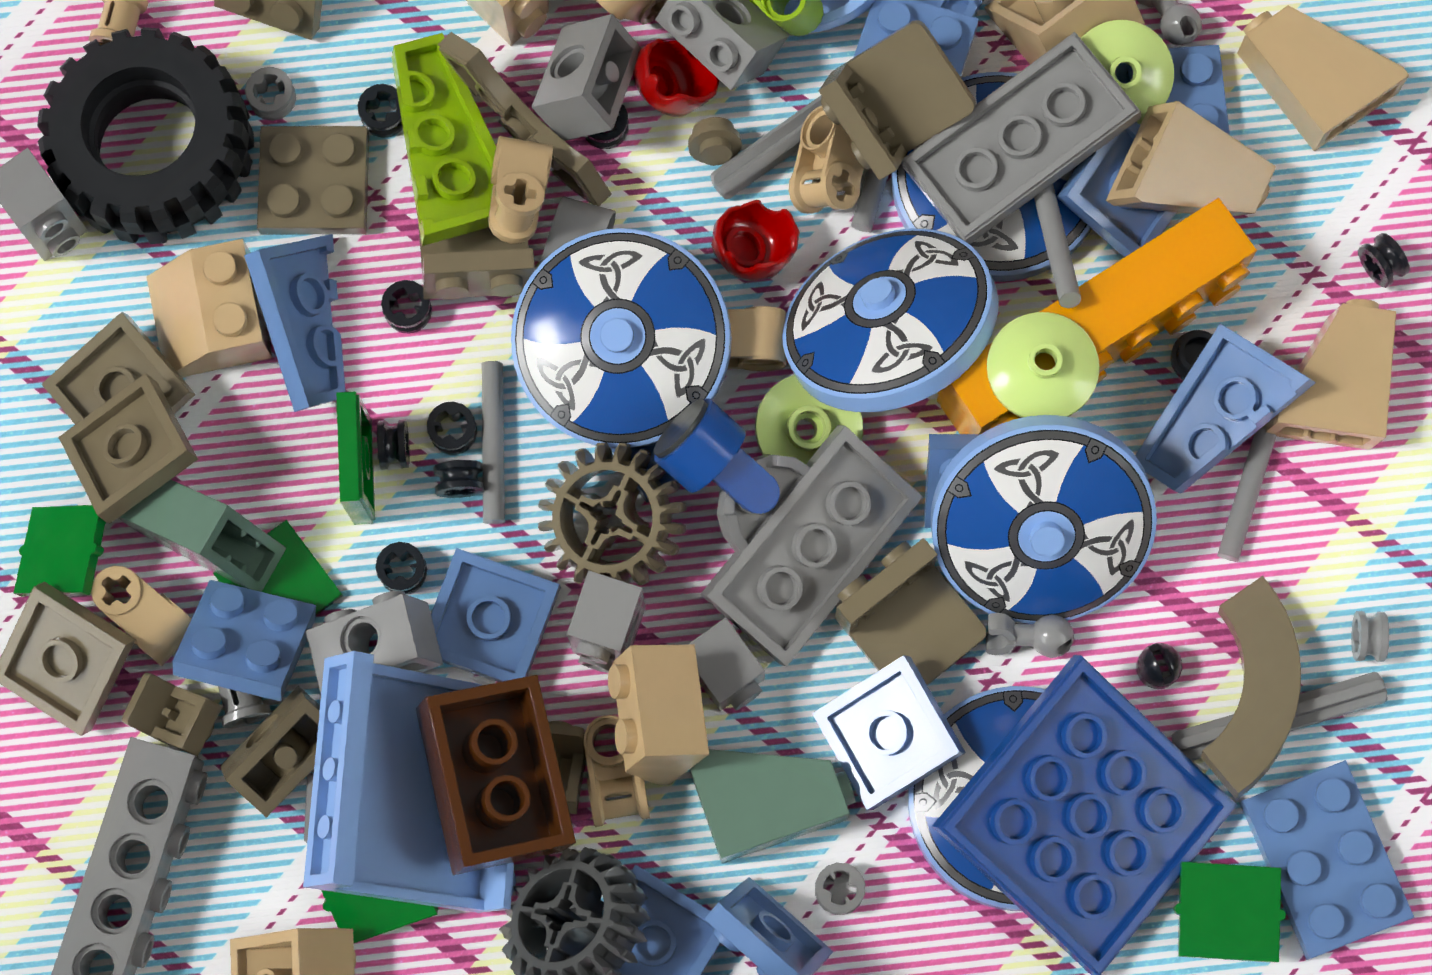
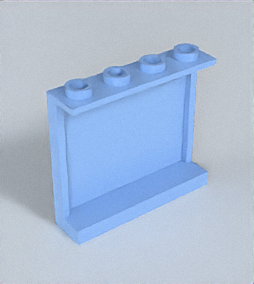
(374, 797)

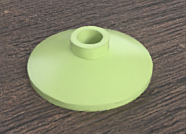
(1141, 49)
(1035, 391)
(783, 409)

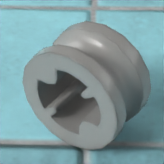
(258, 84)
(1370, 636)
(855, 881)

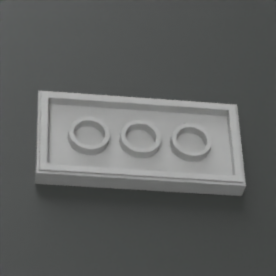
(1021, 139)

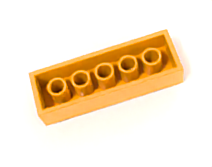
(1128, 305)

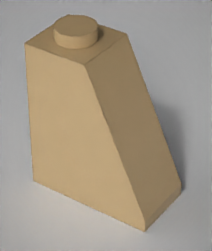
(1317, 73)
(1187, 163)
(1352, 380)

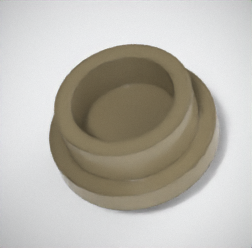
(714, 141)

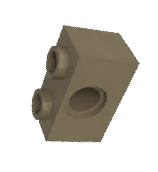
(276, 753)

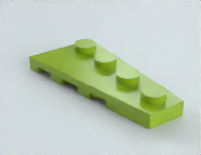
(444, 141)

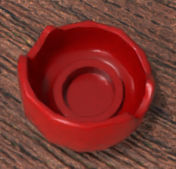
(673, 78)
(754, 240)

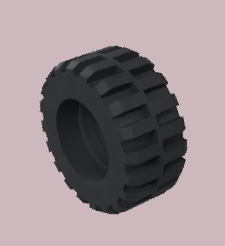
(120, 76)

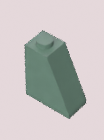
(207, 534)
(767, 799)

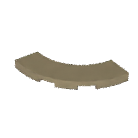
(519, 121)
(1269, 689)

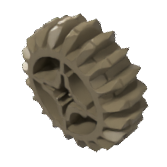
(598, 539)

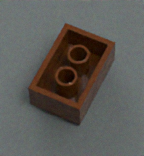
(495, 774)

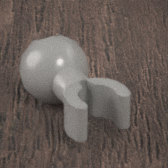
(1176, 20)
(1048, 635)

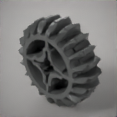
(564, 913)

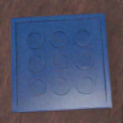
(1085, 815)

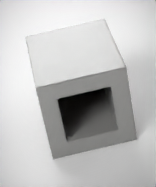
(727, 667)

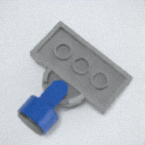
(792, 524)

